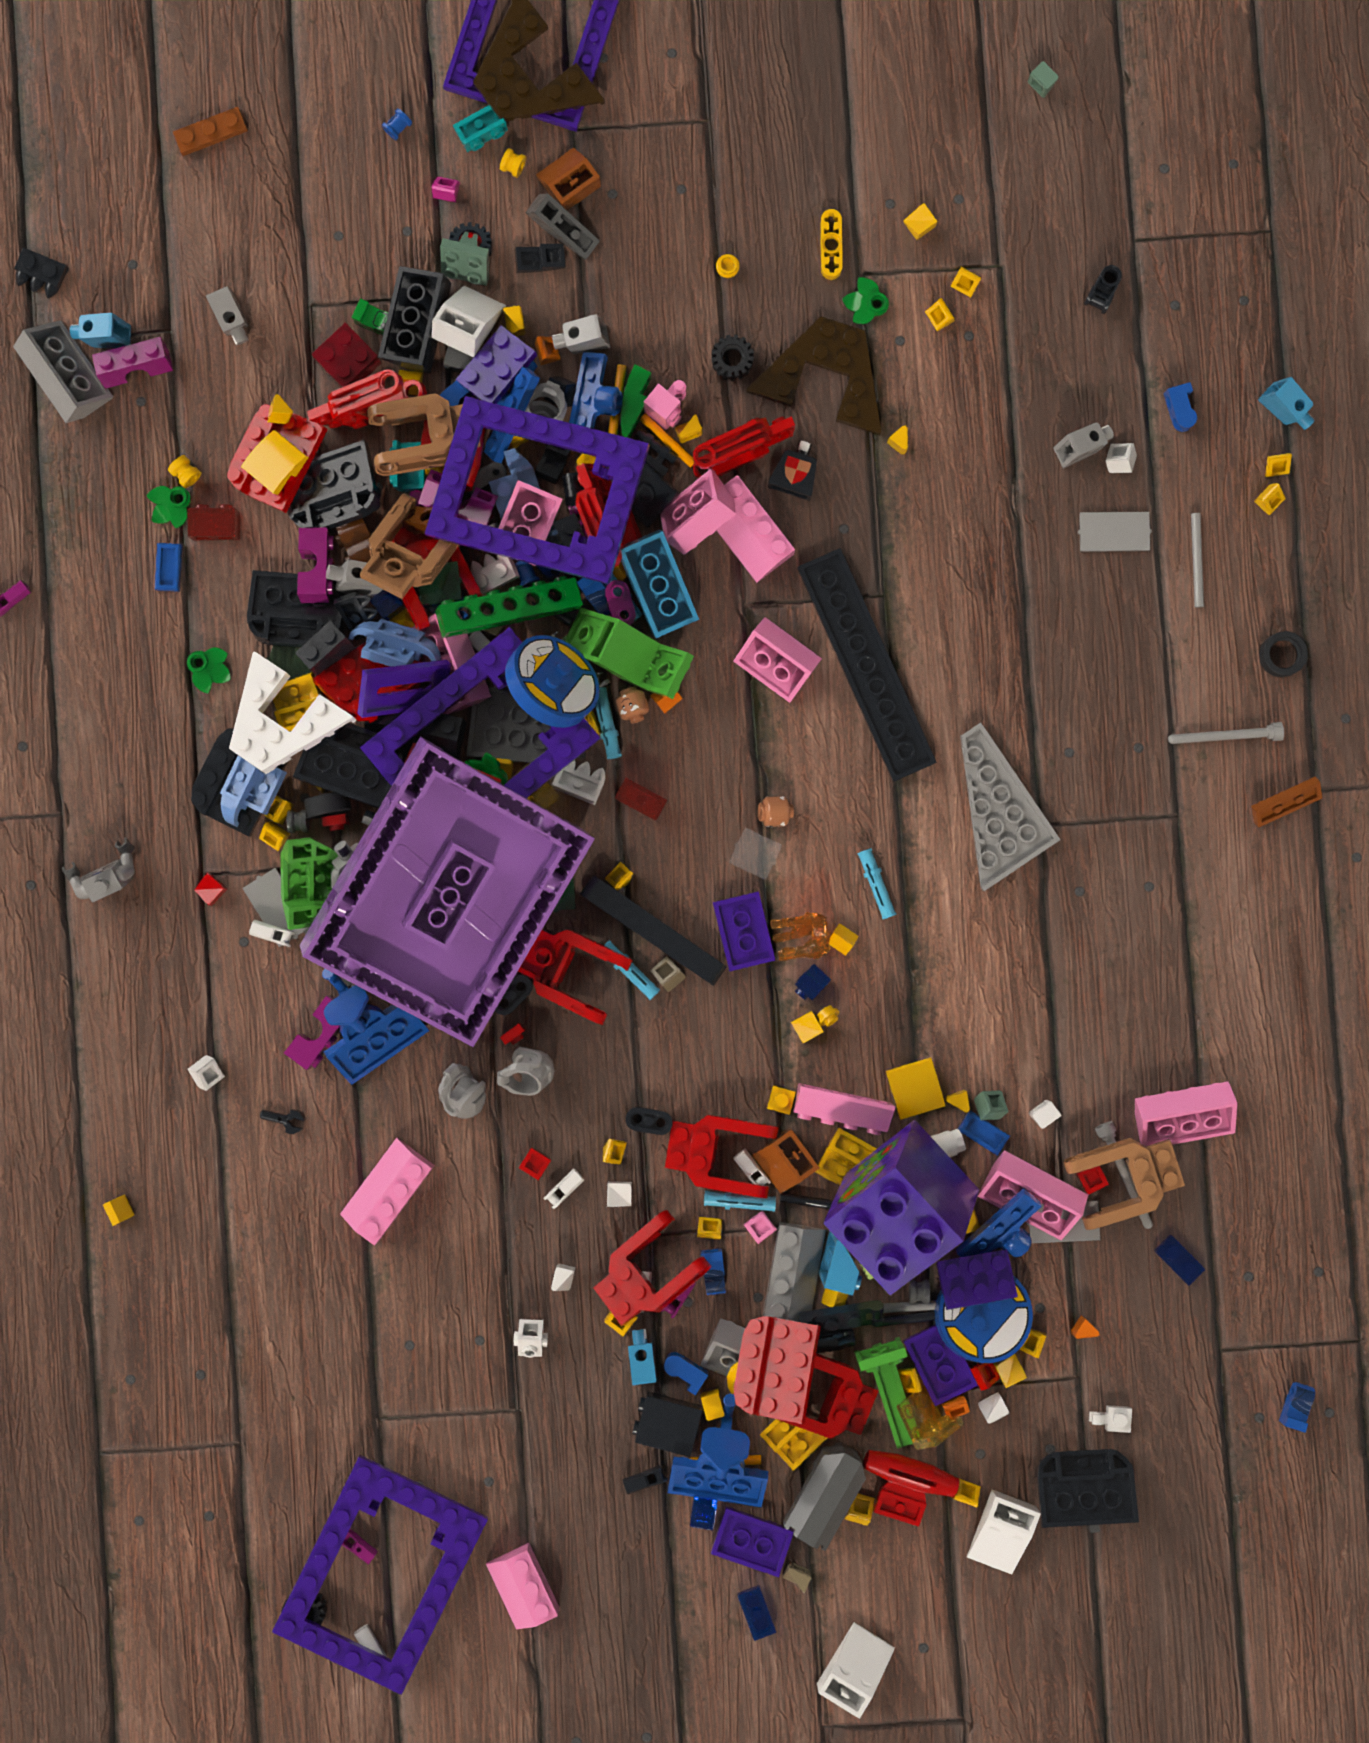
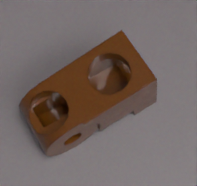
(417, 520)

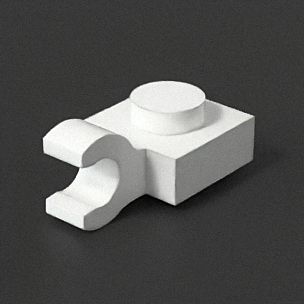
(1115, 1418)

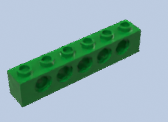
(452, 625)

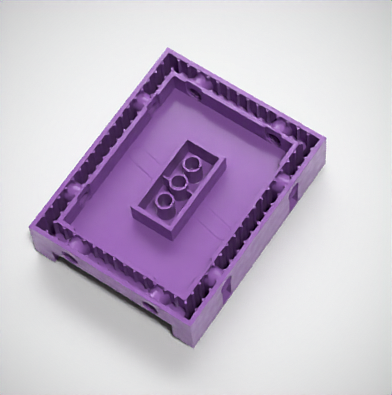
(445, 893)

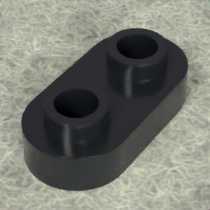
(515, 996)
(649, 1119)

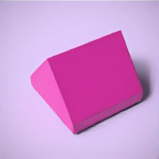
(445, 189)

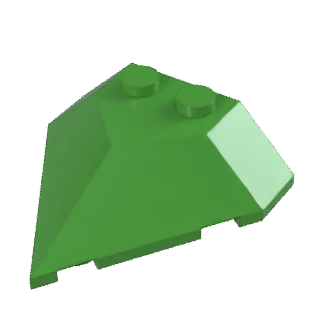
(305, 880)

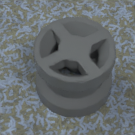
(297, 821)
(919, 1291)

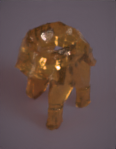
(806, 925)

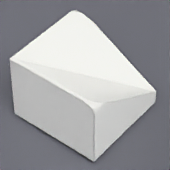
(1121, 458)
(206, 1072)
(1044, 1113)
(619, 1194)
(563, 1278)
(993, 1408)

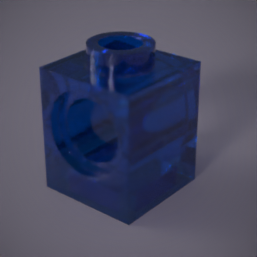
(387, 605)
(811, 983)

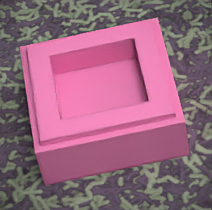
(760, 1226)

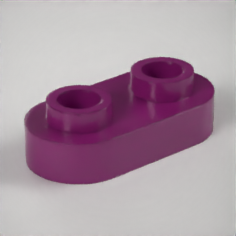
(619, 603)

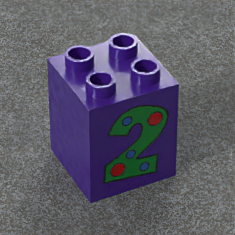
(902, 1207)

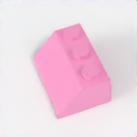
(530, 511)
(697, 512)
(777, 659)
(523, 1587)

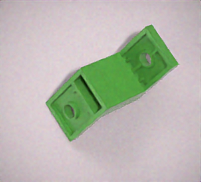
(629, 653)

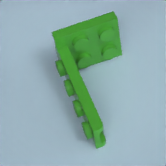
(882, 1361)

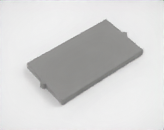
(1114, 531)
(266, 898)
(1077, 1233)

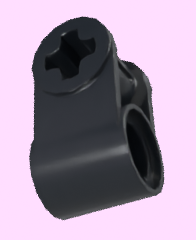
(1102, 291)

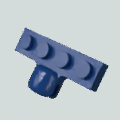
(590, 395)
(518, 398)
(1004, 1229)

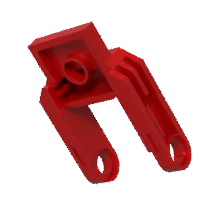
(350, 403)
(741, 445)
(592, 503)
(423, 546)
(549, 962)
(694, 1151)
(626, 1287)
(845, 1404)

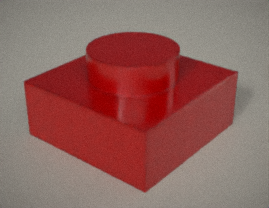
(335, 822)
(513, 1035)
(535, 1163)
(1092, 1179)
(985, 1375)

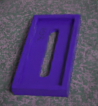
(396, 702)

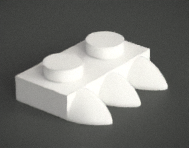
(494, 573)
(579, 782)

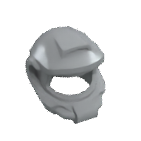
(546, 409)
(536, 1072)
(468, 1095)

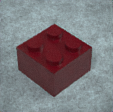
(346, 357)

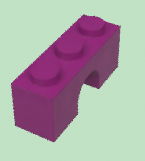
(147, 355)
(475, 509)
(315, 545)
(308, 1051)

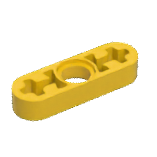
(824, 227)

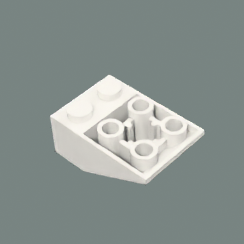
(466, 320)
(1003, 1531)
(855, 1670)

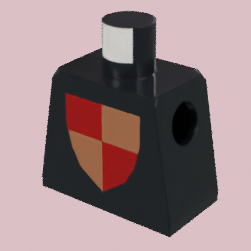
(795, 472)

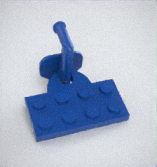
(366, 1040)
(721, 1468)

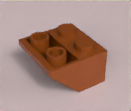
(569, 179)
(786, 1160)

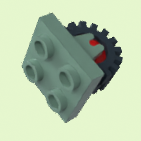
(467, 254)

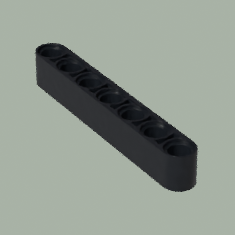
(653, 930)

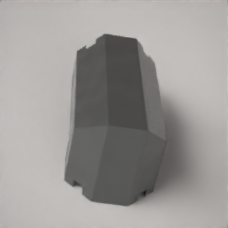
(826, 1495)

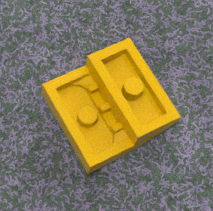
(274, 462)
(295, 700)
(915, 1088)
(842, 1155)
(791, 1442)

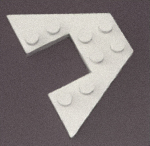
(263, 740)

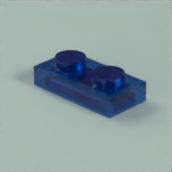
(1179, 1260)
(756, 1612)

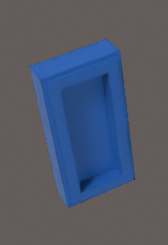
(168, 567)
(983, 1133)

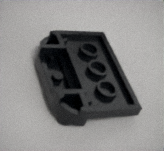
(337, 489)
(280, 617)
(343, 767)
(210, 782)
(1086, 1488)

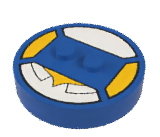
(552, 681)
(986, 1330)

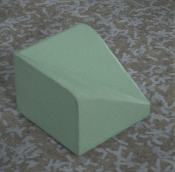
(1042, 79)
(991, 1105)

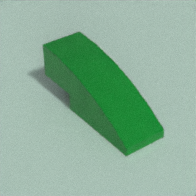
(633, 399)

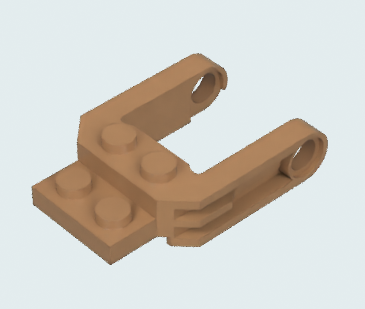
(442, 425)
(396, 567)
(1151, 1170)

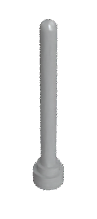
(1274, 732)
(1107, 1133)

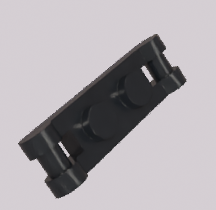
(846, 1316)

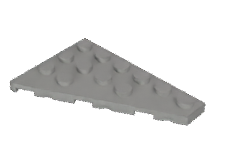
(1003, 814)

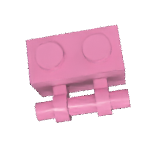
(665, 405)

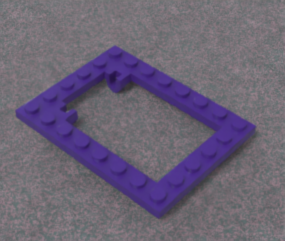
(473, 34)
(586, 557)
(562, 743)
(364, 1492)

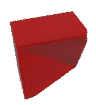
(210, 889)

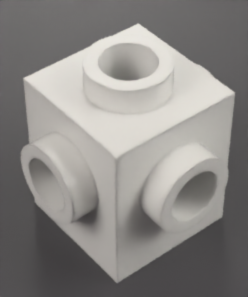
(530, 1338)

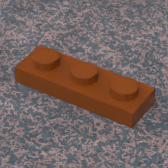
(210, 131)
(1286, 802)

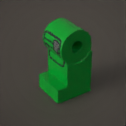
(369, 317)

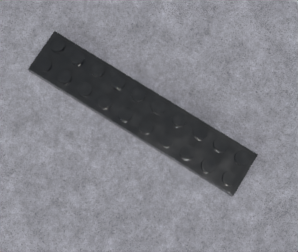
(866, 665)

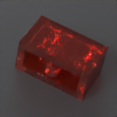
(213, 523)
(641, 799)

